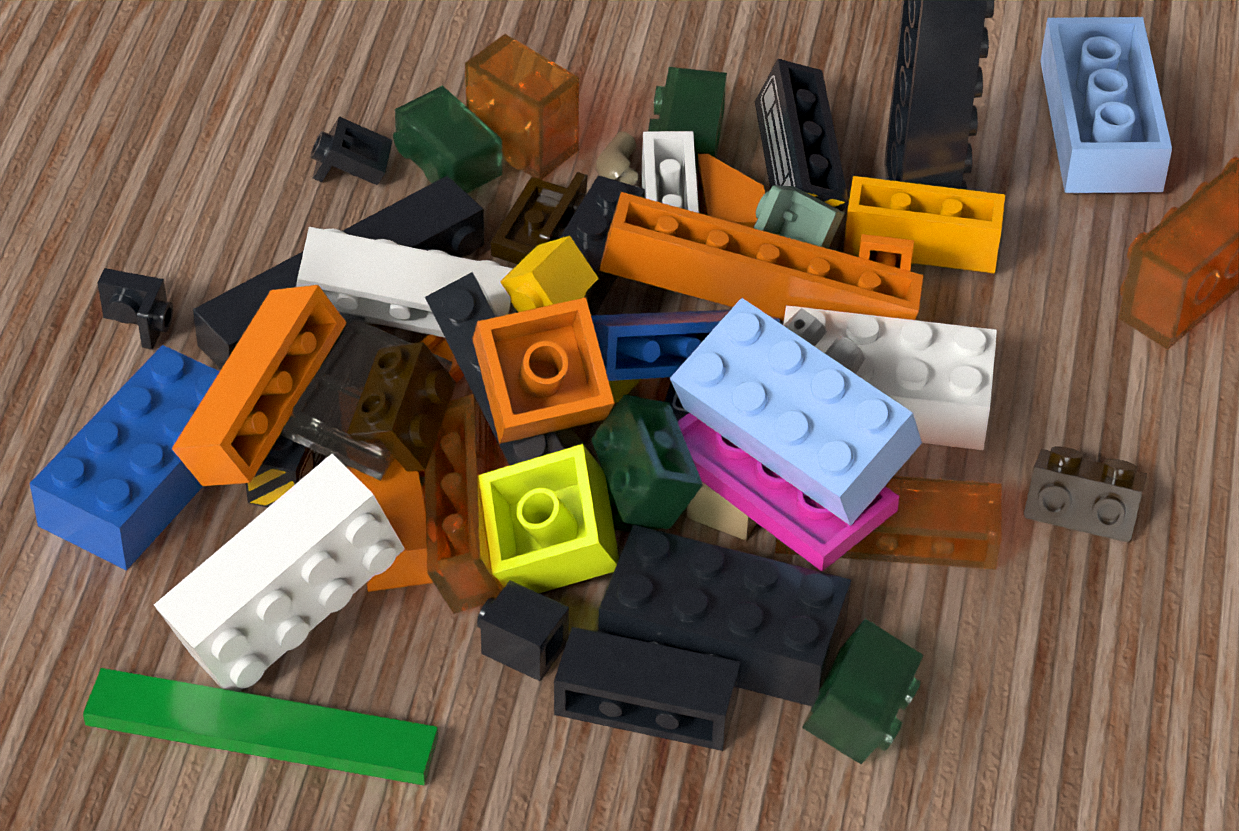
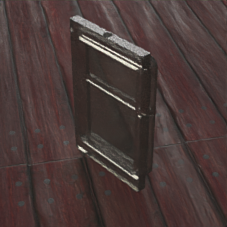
(331, 398)

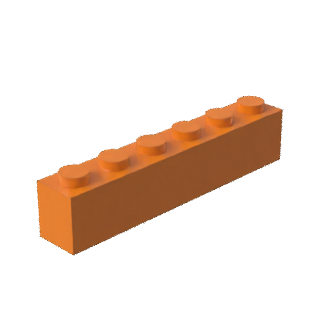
(734, 262)

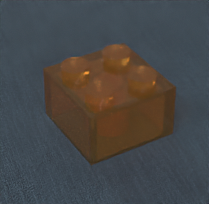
(526, 104)

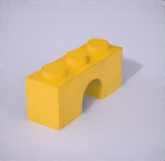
(555, 275)

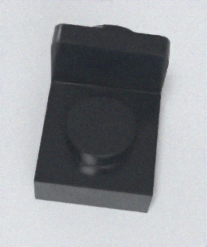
(351, 150)
(136, 301)

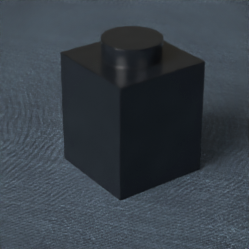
(523, 630)

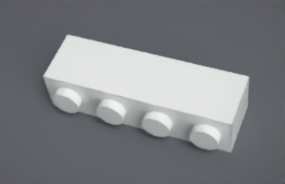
(389, 279)

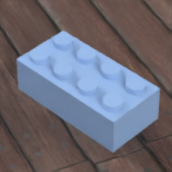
(1105, 105)
(797, 411)

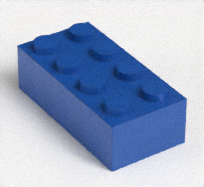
(119, 474)

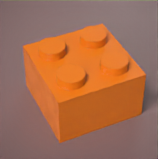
(542, 370)

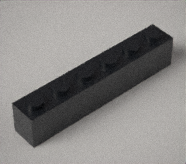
(429, 219)

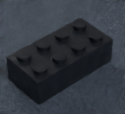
(729, 604)

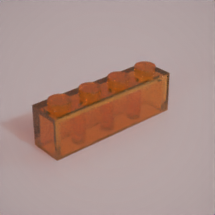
(454, 509)
(935, 525)

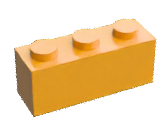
(946, 223)

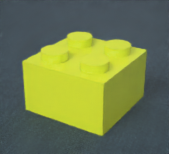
(549, 520)

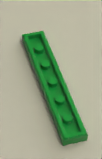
(261, 726)

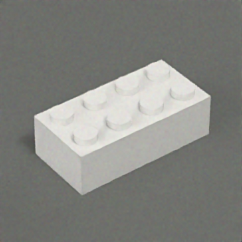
(926, 367)
(281, 575)

